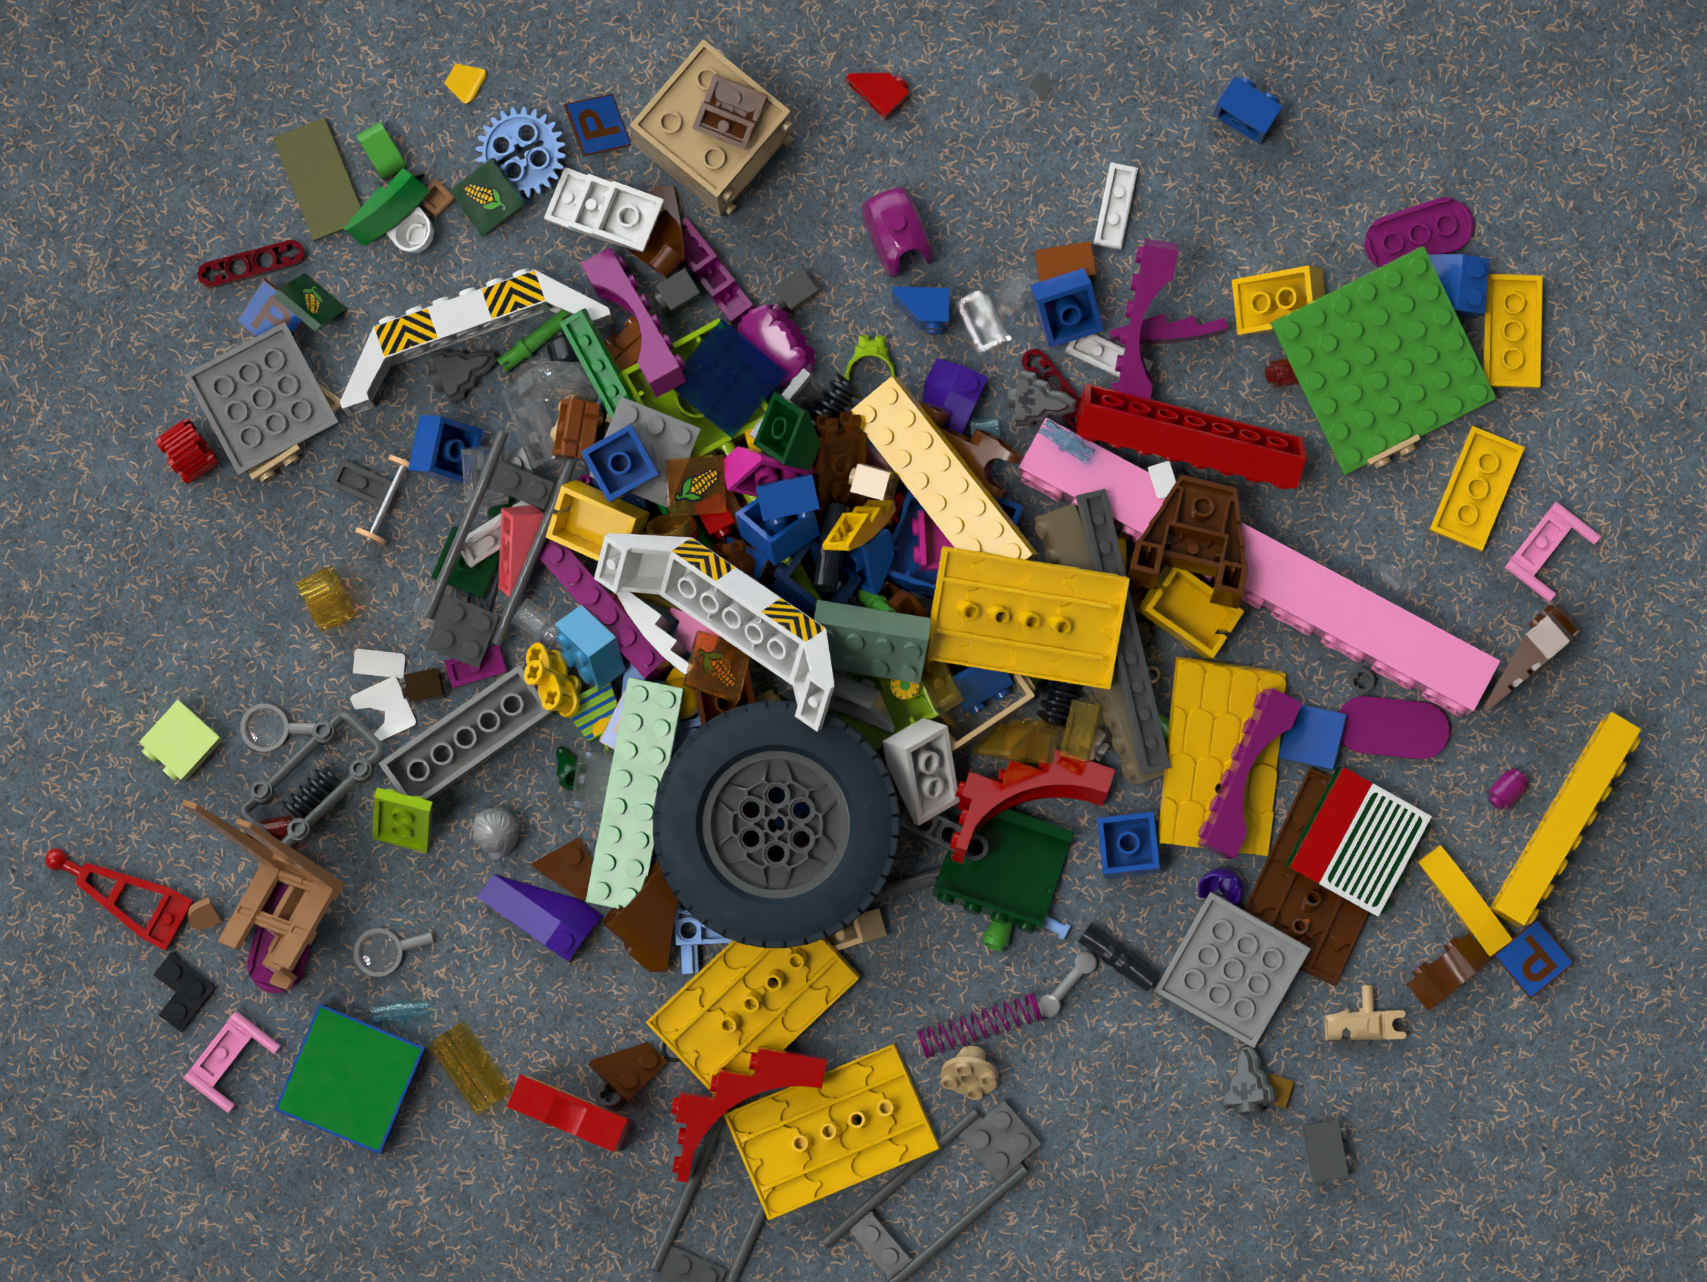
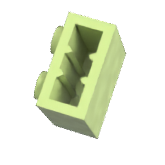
(180, 741)

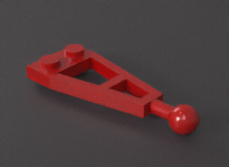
(164, 921)

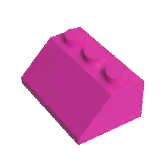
(749, 468)

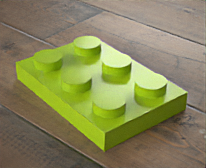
(402, 820)

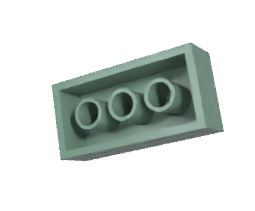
(874, 640)

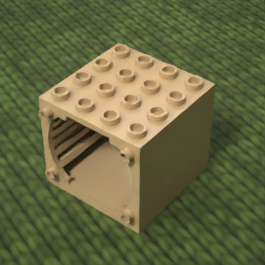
(699, 162)

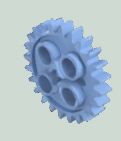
(510, 128)

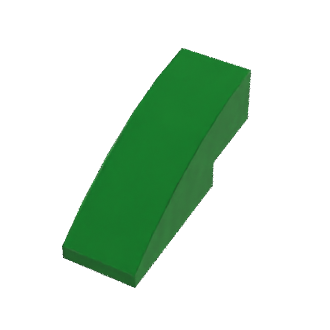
(386, 207)

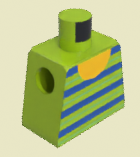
(595, 712)

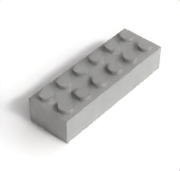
(466, 737)

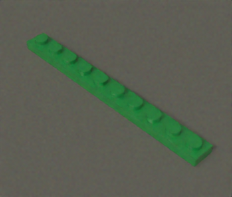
(606, 377)

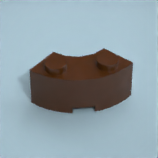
(1448, 971)

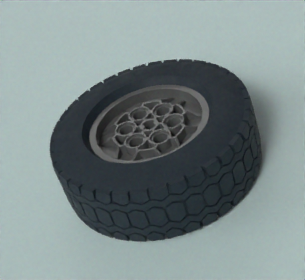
(738, 886)

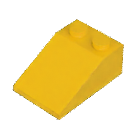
(1273, 295)

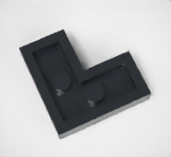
(190, 991)

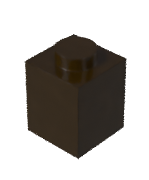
(423, 686)

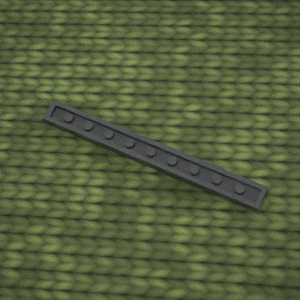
(1130, 657)

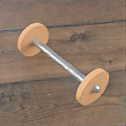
(371, 536)

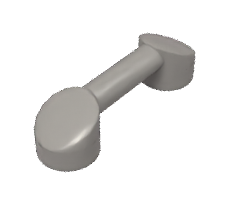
(1084, 964)

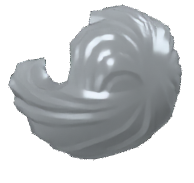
(496, 831)

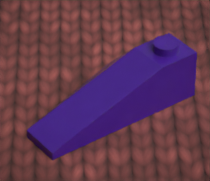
(955, 391)
(549, 917)

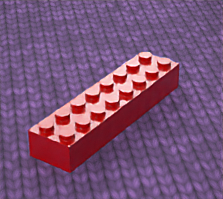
(1190, 436)

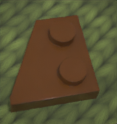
(629, 1069)

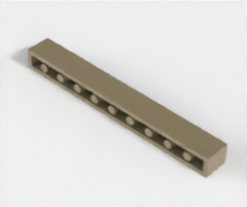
(1067, 546)

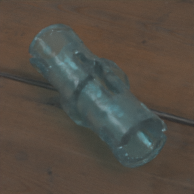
(1066, 441)
(400, 1011)

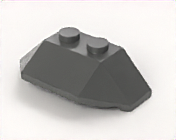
(858, 701)

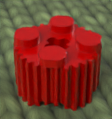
(187, 451)

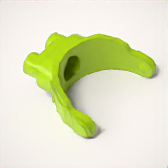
(868, 347)

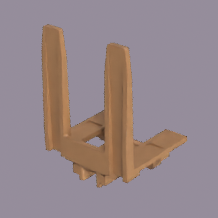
(300, 908)

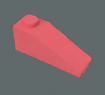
(516, 537)

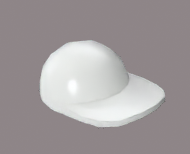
(413, 232)

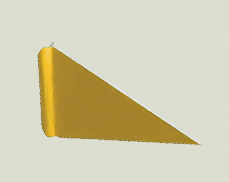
(465, 81)

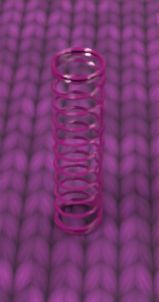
(929, 1052)

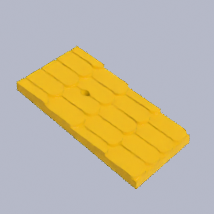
(1050, 620)
(1204, 728)
(738, 1006)
(809, 1140)

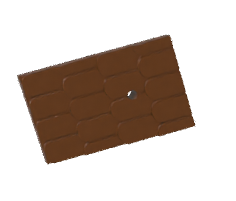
(1284, 896)

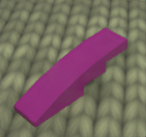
(713, 275)
(1157, 331)

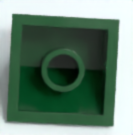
(788, 434)

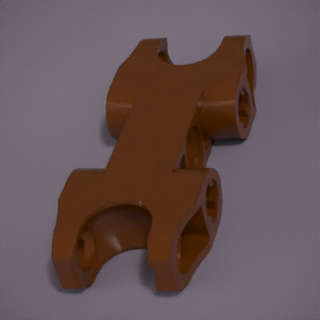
(977, 452)

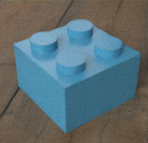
(589, 647)

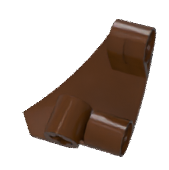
(666, 244)
(647, 922)

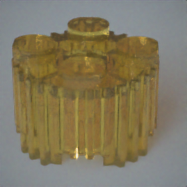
(326, 598)

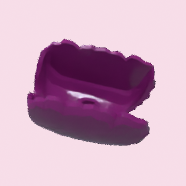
(895, 228)
(778, 339)

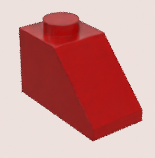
(880, 91)

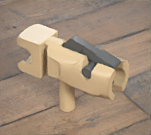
(1361, 1027)

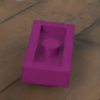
(464, 674)

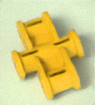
(554, 686)

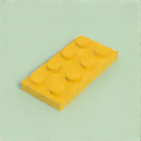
(1513, 331)
(1476, 488)

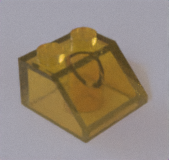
(1019, 742)

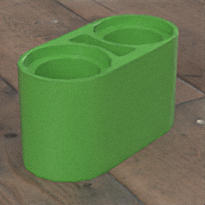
(381, 151)

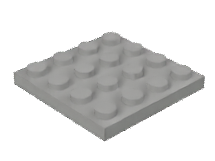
(261, 398)
(1232, 969)

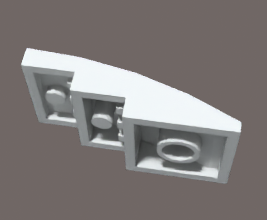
(604, 209)
(654, 629)

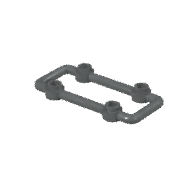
(323, 733)

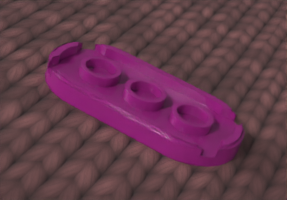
(1433, 224)
(1394, 728)
(261, 943)

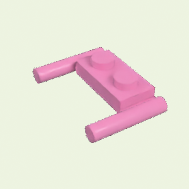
(1542, 543)
(222, 1054)

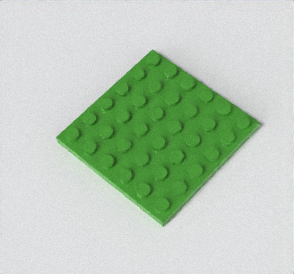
(1383, 359)

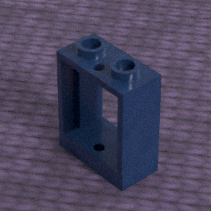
(799, 596)

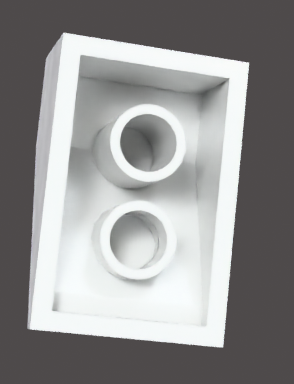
(923, 768)

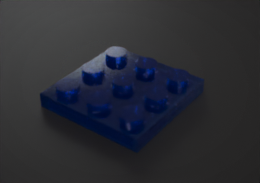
(728, 379)

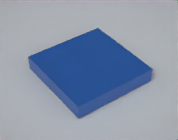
(1314, 738)

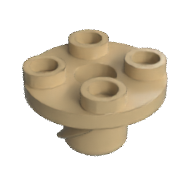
(969, 1073)

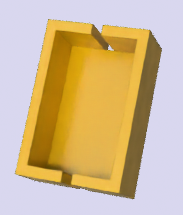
(591, 519)
(1185, 611)

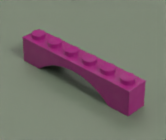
(1156, 269)
(655, 360)
(602, 606)
(1226, 827)

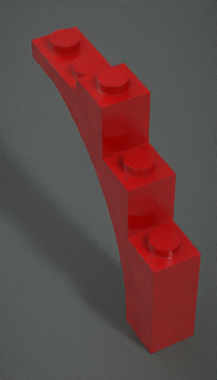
(1020, 783)
(771, 1069)

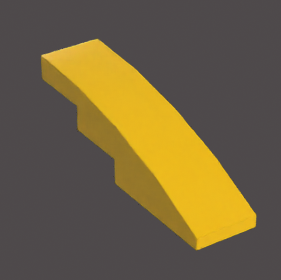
(860, 525)
(1464, 900)

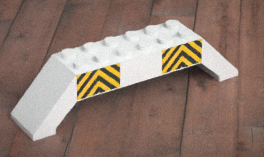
(457, 320)
(729, 606)

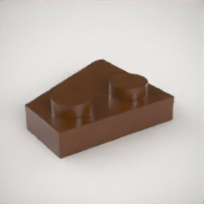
(568, 867)

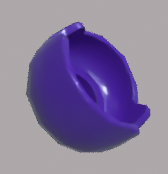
(1225, 882)

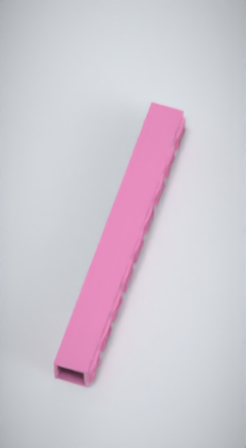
(1287, 584)

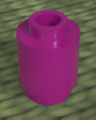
(1507, 789)

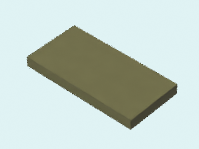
(318, 178)

